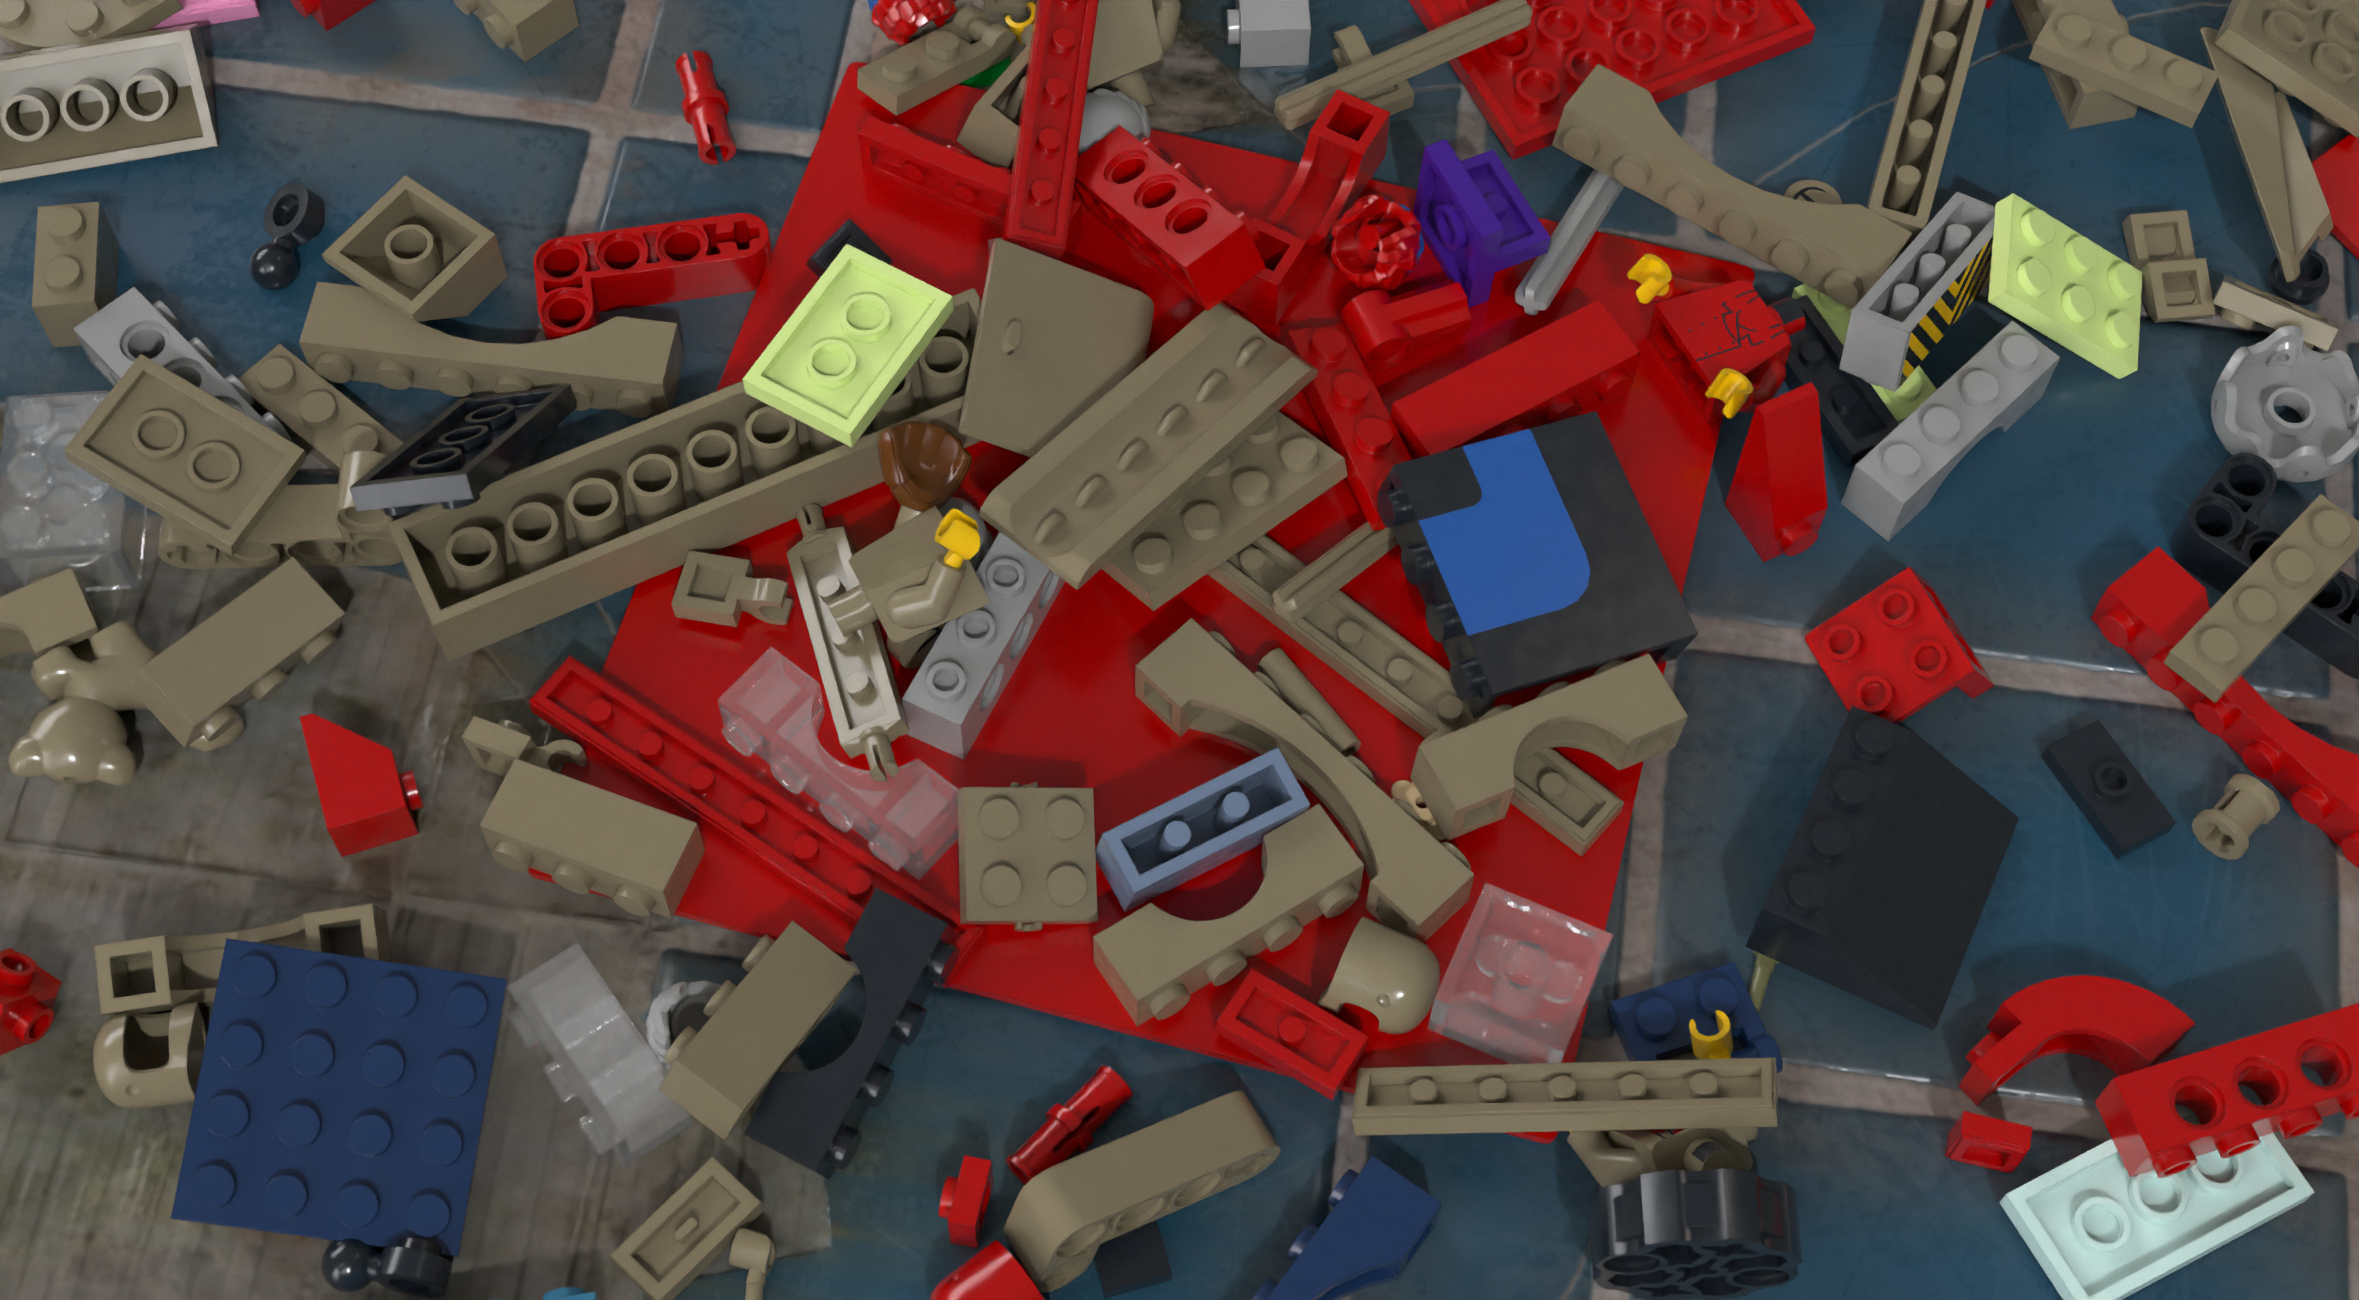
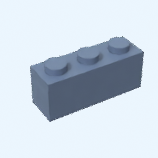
(1199, 829)

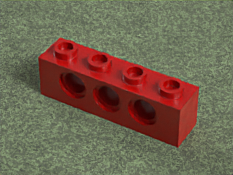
(1168, 217)
(2155, 1137)

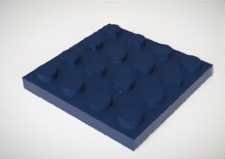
(340, 1097)

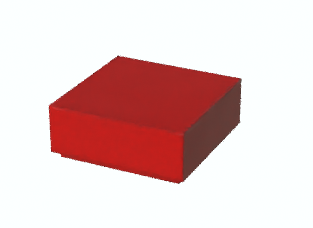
(1988, 1142)

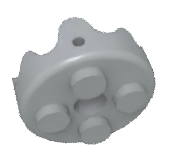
(2291, 375)

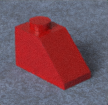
(360, 787)

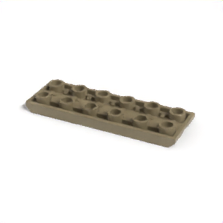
(1145, 443)

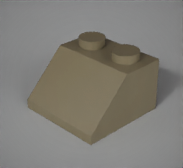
(420, 254)

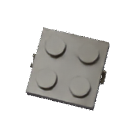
(1026, 856)

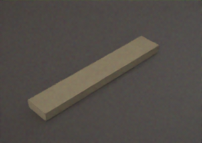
(1566, 1097)

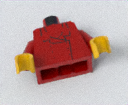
(1718, 338)

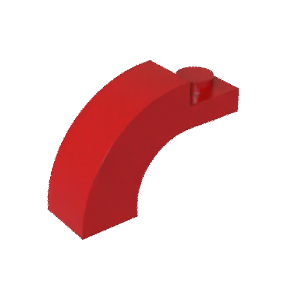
(2079, 1016)

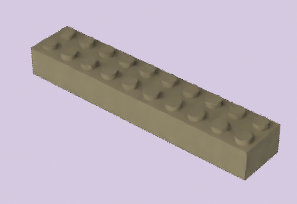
(651, 495)

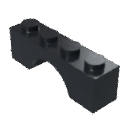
(817, 1112)

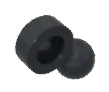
(292, 220)
(408, 1269)

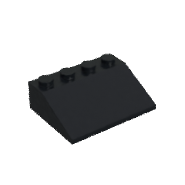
(1886, 871)

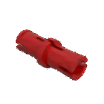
(705, 107)
(1070, 1125)

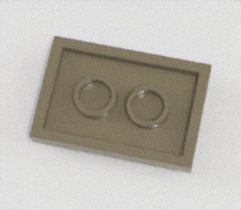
(185, 454)

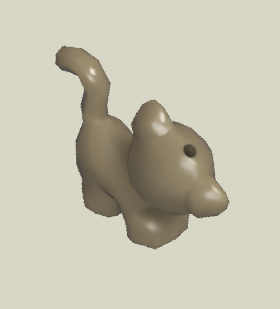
(82, 733)

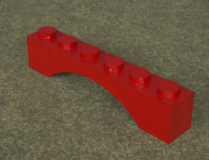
(2148, 616)

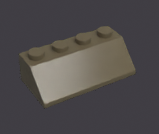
(105, 102)

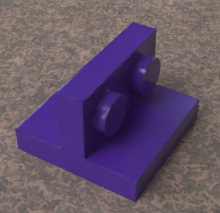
(1474, 218)

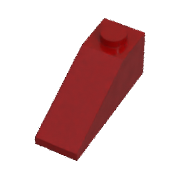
(1780, 476)

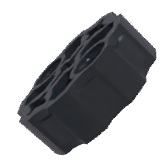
(1694, 1235)

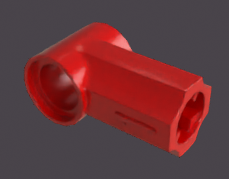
(1390, 327)

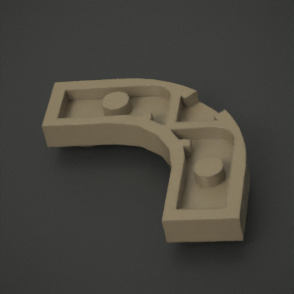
(53, 23)

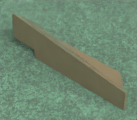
(2272, 157)

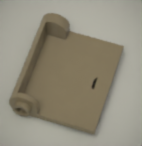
(1066, 342)

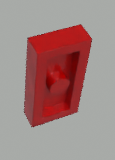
(1292, 1034)

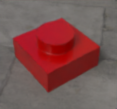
(967, 1201)

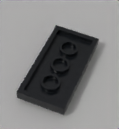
(463, 450)

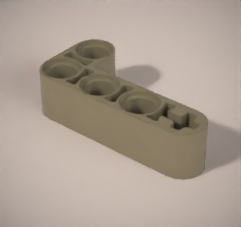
(304, 522)
(1132, 1182)

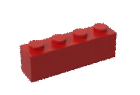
(1522, 385)

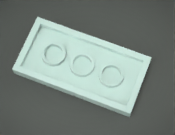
(2119, 1233)

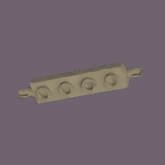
(852, 667)

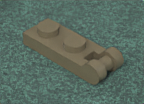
(936, 61)

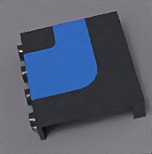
(1532, 559)

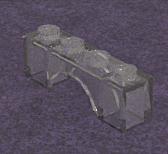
(778, 716)

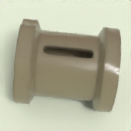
(2235, 817)

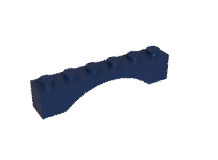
(1362, 1242)

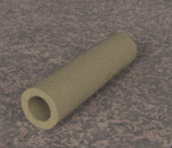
(1304, 698)

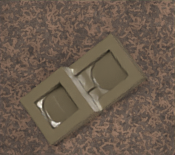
(2172, 278)

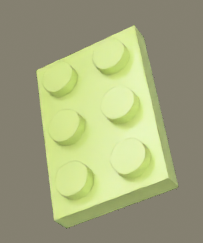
(2065, 286)
(848, 345)

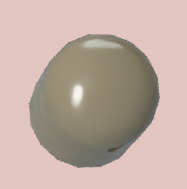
(1385, 975)
(150, 1057)

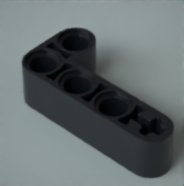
(2241, 539)

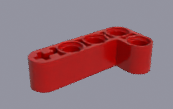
(721, 254)

